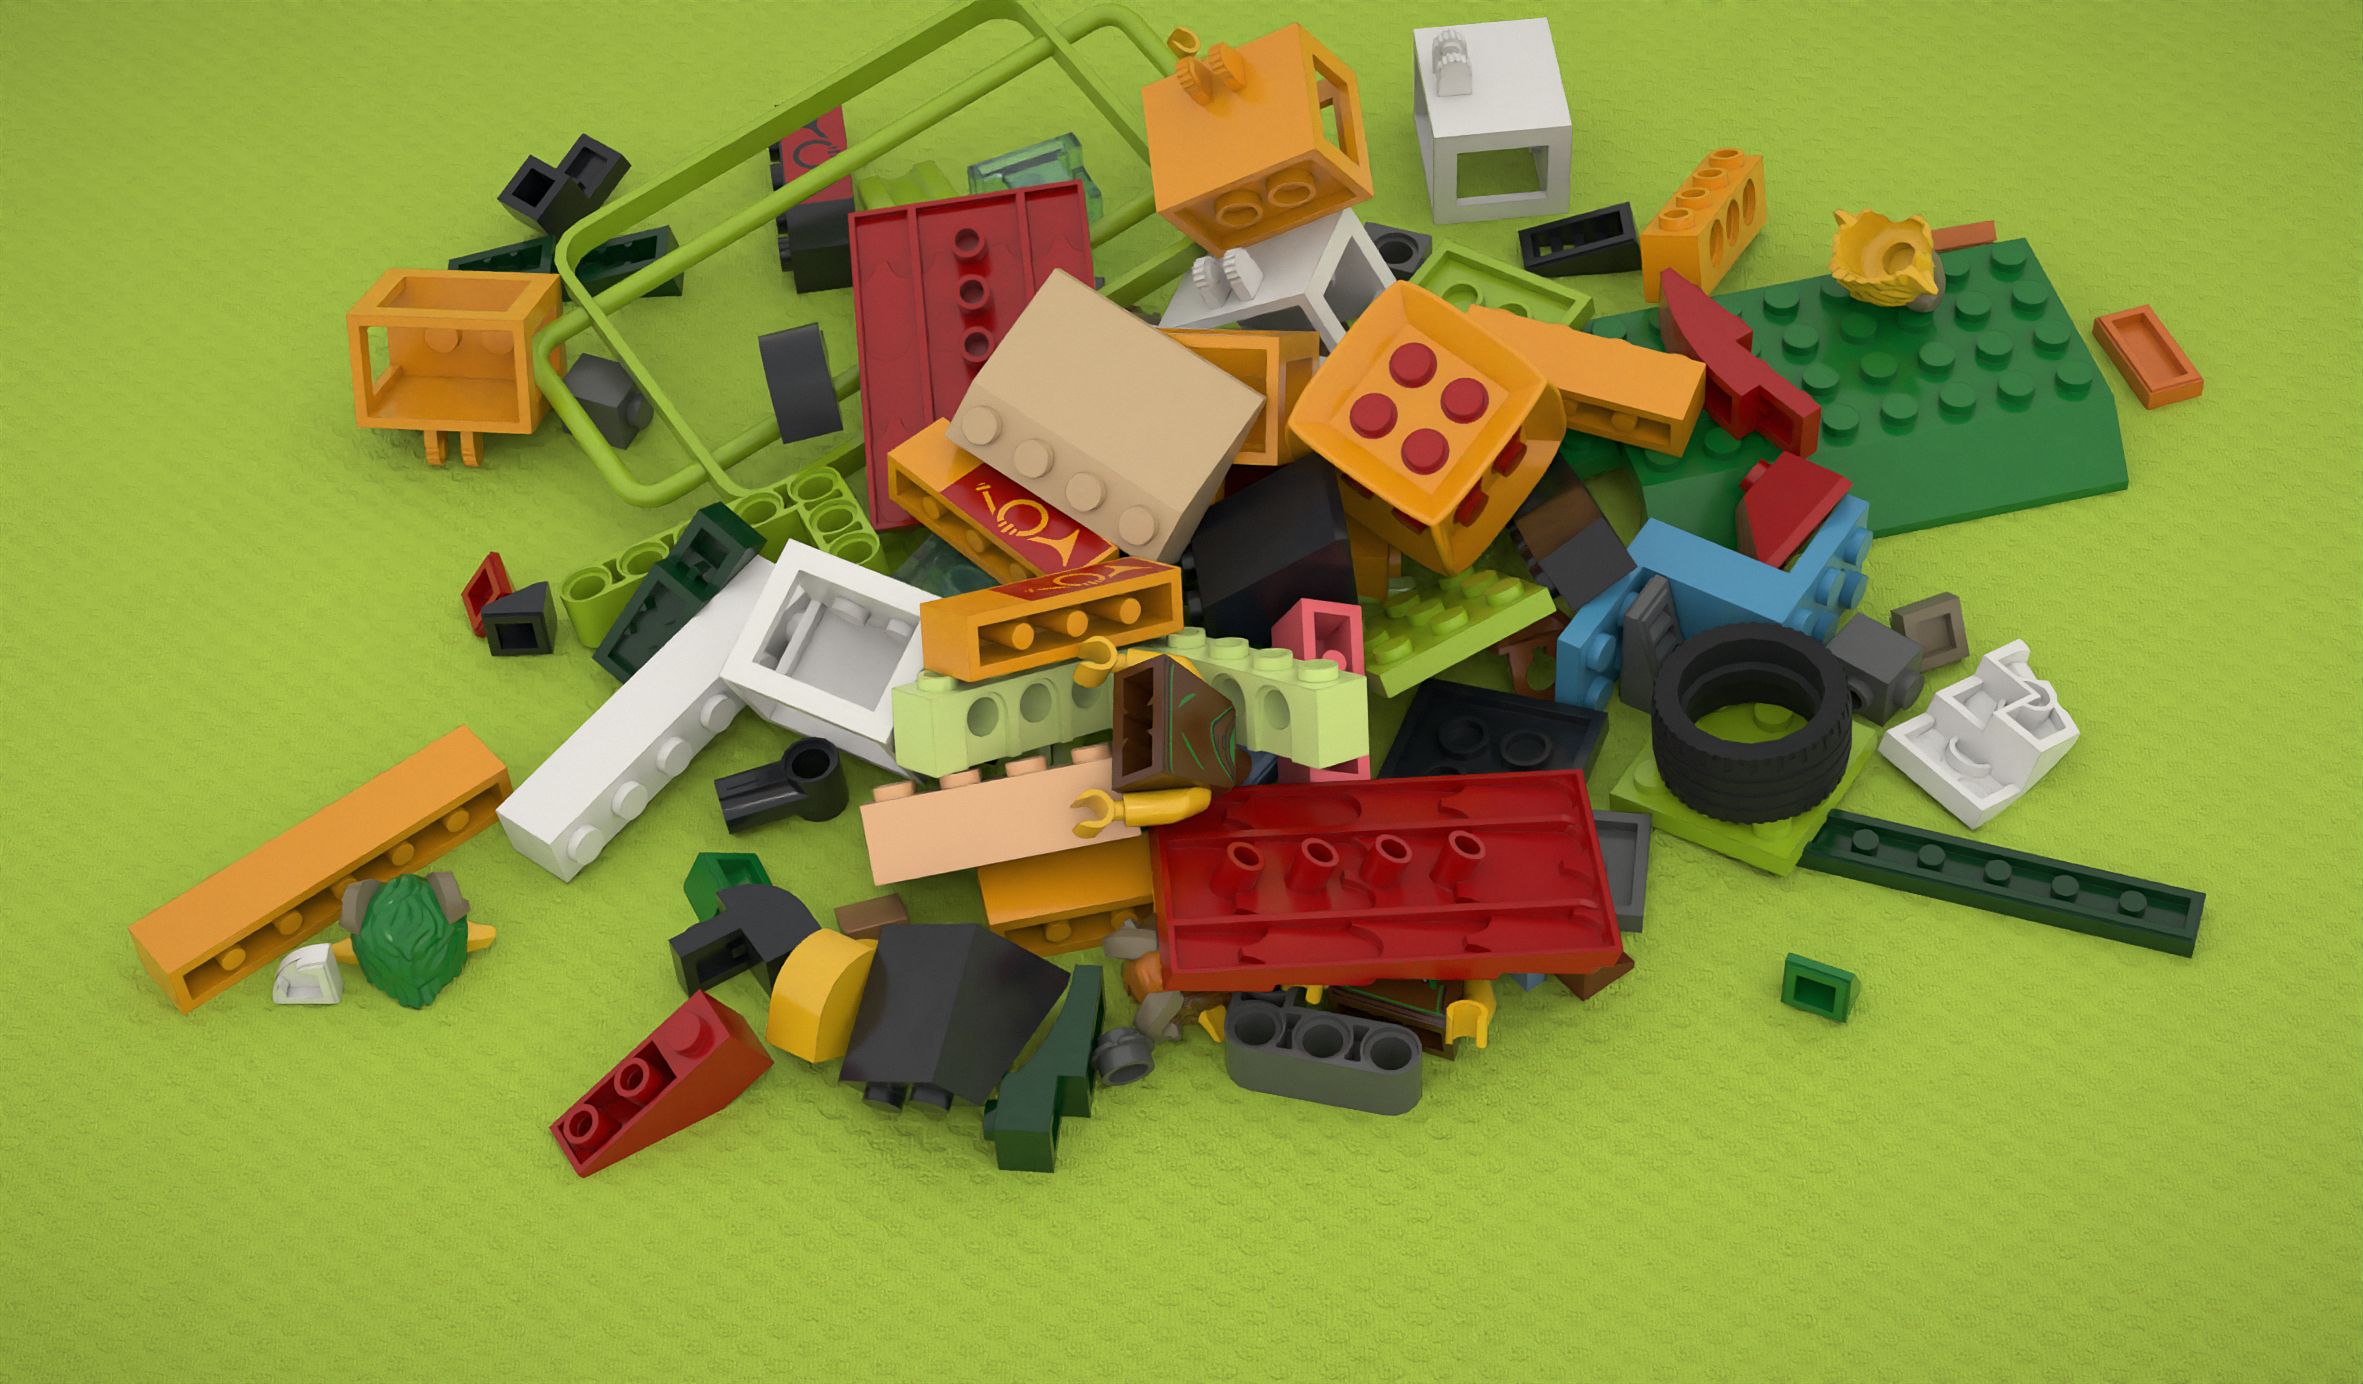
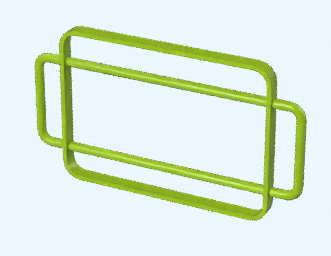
(775, 126)

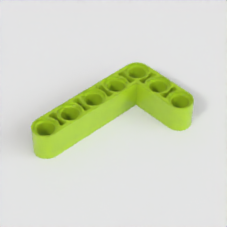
(805, 507)

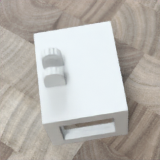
(1486, 93)
(1287, 282)
(842, 659)

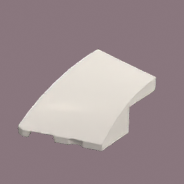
(1984, 737)

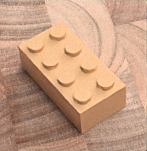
(986, 819)

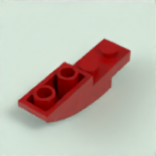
(1739, 387)

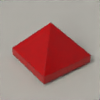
(486, 586)

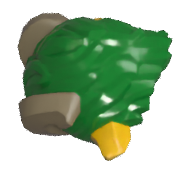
(409, 934)

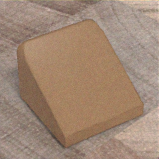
(867, 917)

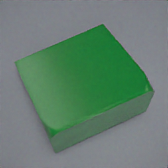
(717, 872)
(1819, 988)

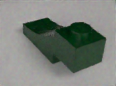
(678, 587)
(1051, 1083)

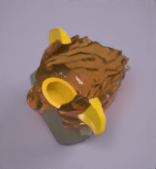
(1160, 1011)

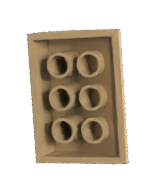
(1107, 419)

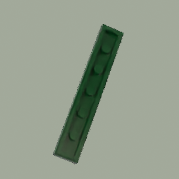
(2007, 882)

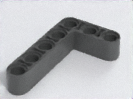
(1320, 1055)

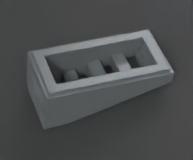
(1648, 637)

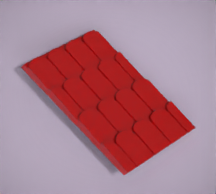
(937, 299)
(1383, 883)

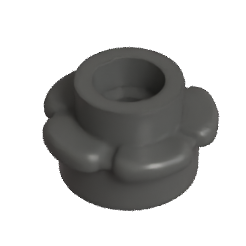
(1123, 1056)

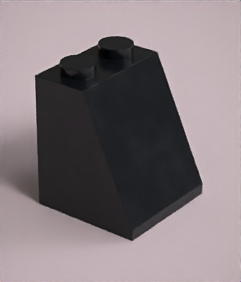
(1270, 550)
(945, 1015)

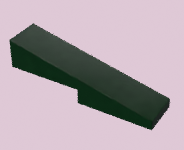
(596, 270)

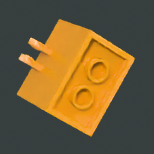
(1245, 144)
(454, 354)
(1269, 362)

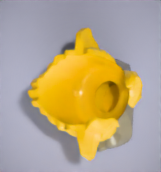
(1887, 261)

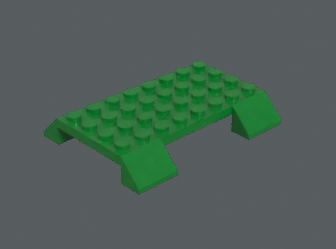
(1924, 412)

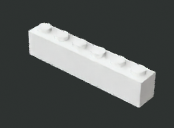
(642, 733)

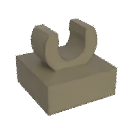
(1935, 625)

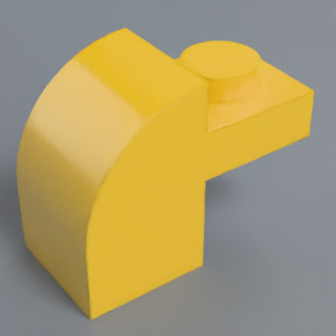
(819, 995)

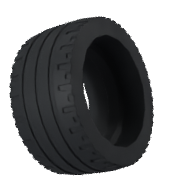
(1762, 778)

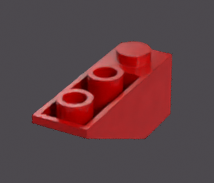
(668, 1082)

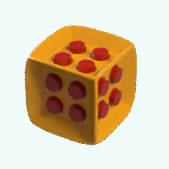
(1429, 426)

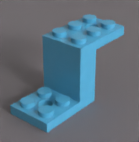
(1716, 589)

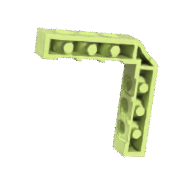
(1280, 705)

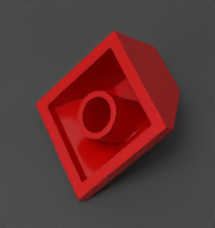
(1785, 507)

